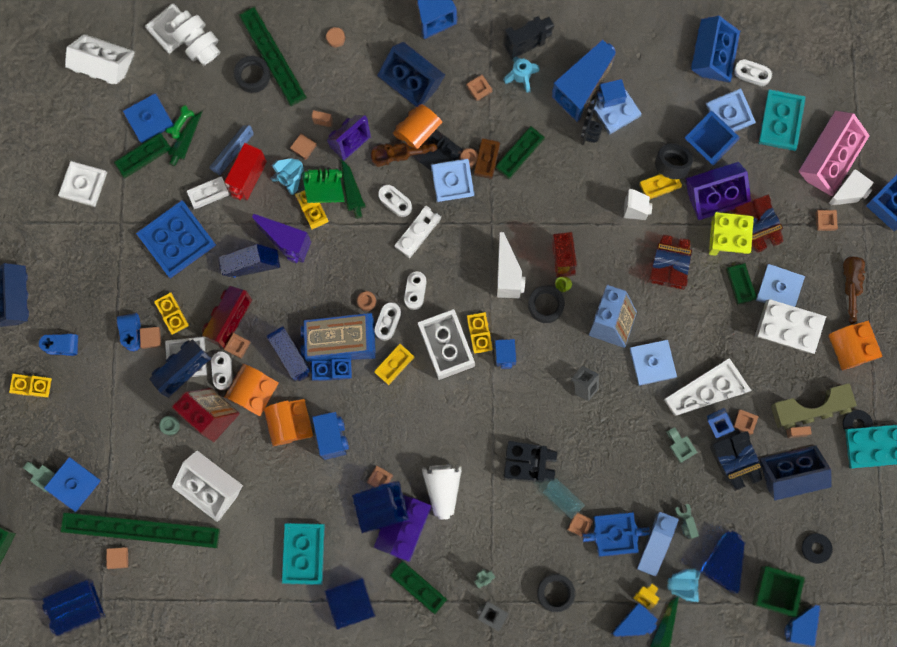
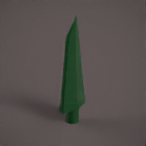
(182, 145)
(352, 192)
(665, 631)

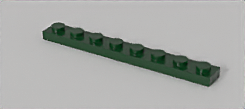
(140, 530)

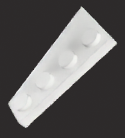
(712, 387)

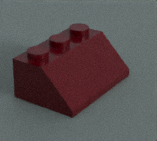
(226, 316)

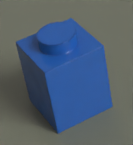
(611, 93)
(505, 353)
(720, 422)

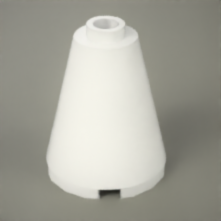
(442, 488)

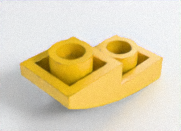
(313, 211)
(171, 313)
(479, 332)
(30, 385)

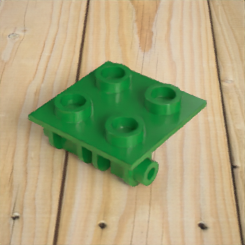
(323, 186)

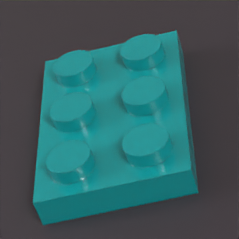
(782, 120)
(872, 446)
(303, 554)

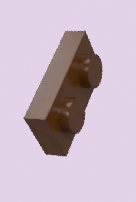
(487, 158)

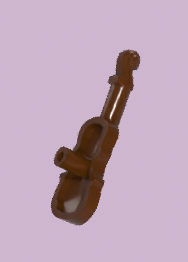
(384, 154)
(853, 269)

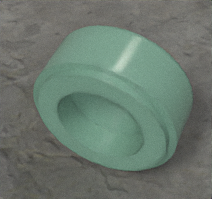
(169, 425)

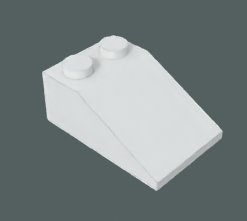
(510, 278)

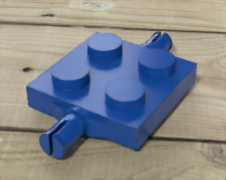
(615, 534)

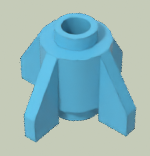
(522, 72)
(288, 173)
(685, 584)

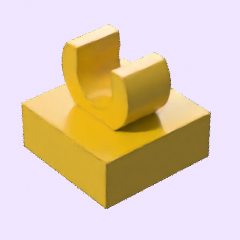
(647, 596)

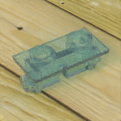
(563, 498)

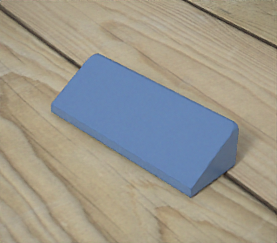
(231, 149)

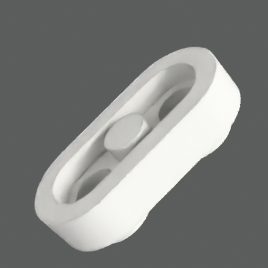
(753, 71)
(395, 201)
(414, 289)
(387, 322)
(222, 370)

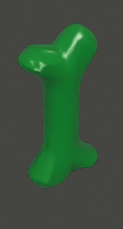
(174, 130)

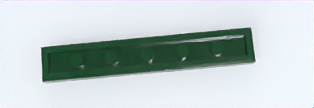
(272, 56)

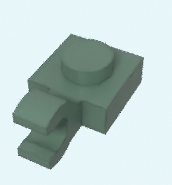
(682, 447)
(41, 475)
(688, 527)
(483, 578)

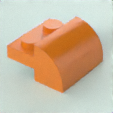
(417, 126)
(855, 345)
(251, 389)
(288, 422)

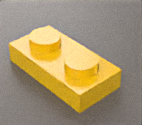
(659, 185)
(394, 364)

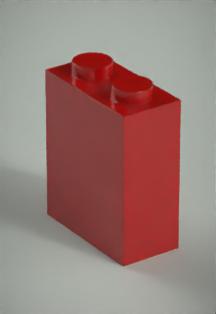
(245, 172)

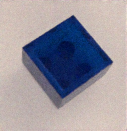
(350, 603)

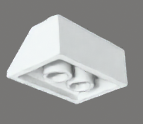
(98, 59)
(206, 485)

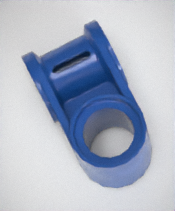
(129, 328)
(62, 344)

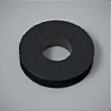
(857, 414)
(826, 544)

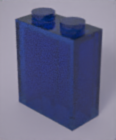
(380, 507)
(73, 608)

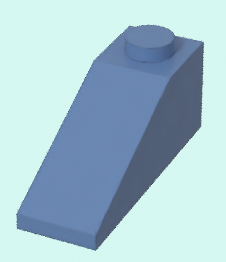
(657, 543)

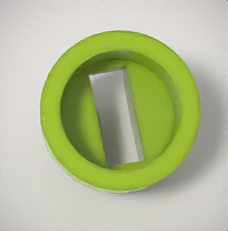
(563, 284)

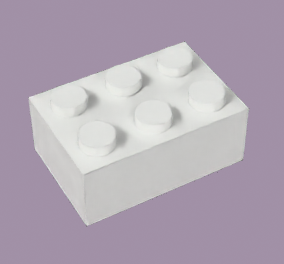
(790, 326)
(446, 344)

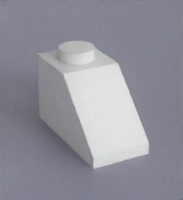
(853, 189)
(637, 205)

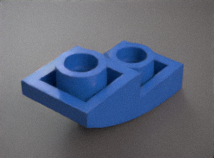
(331, 370)

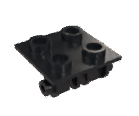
(591, 129)
(446, 150)

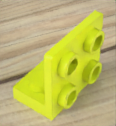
(731, 233)

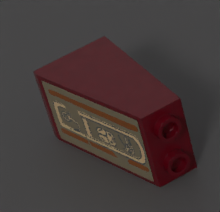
(206, 412)

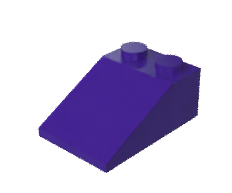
(350, 136)
(289, 240)

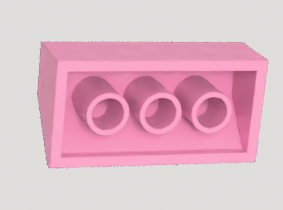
(834, 152)

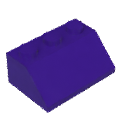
(718, 190)
(403, 537)

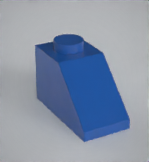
(637, 622)
(803, 627)

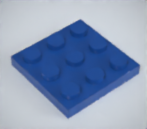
(176, 239)

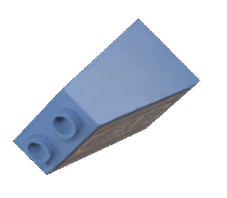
(613, 317)

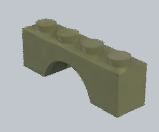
(836, 400)

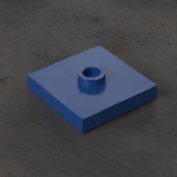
(148, 118)
(72, 484)

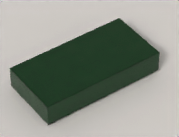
(741, 283)

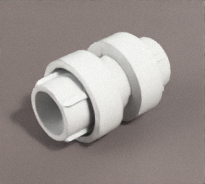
(190, 31)

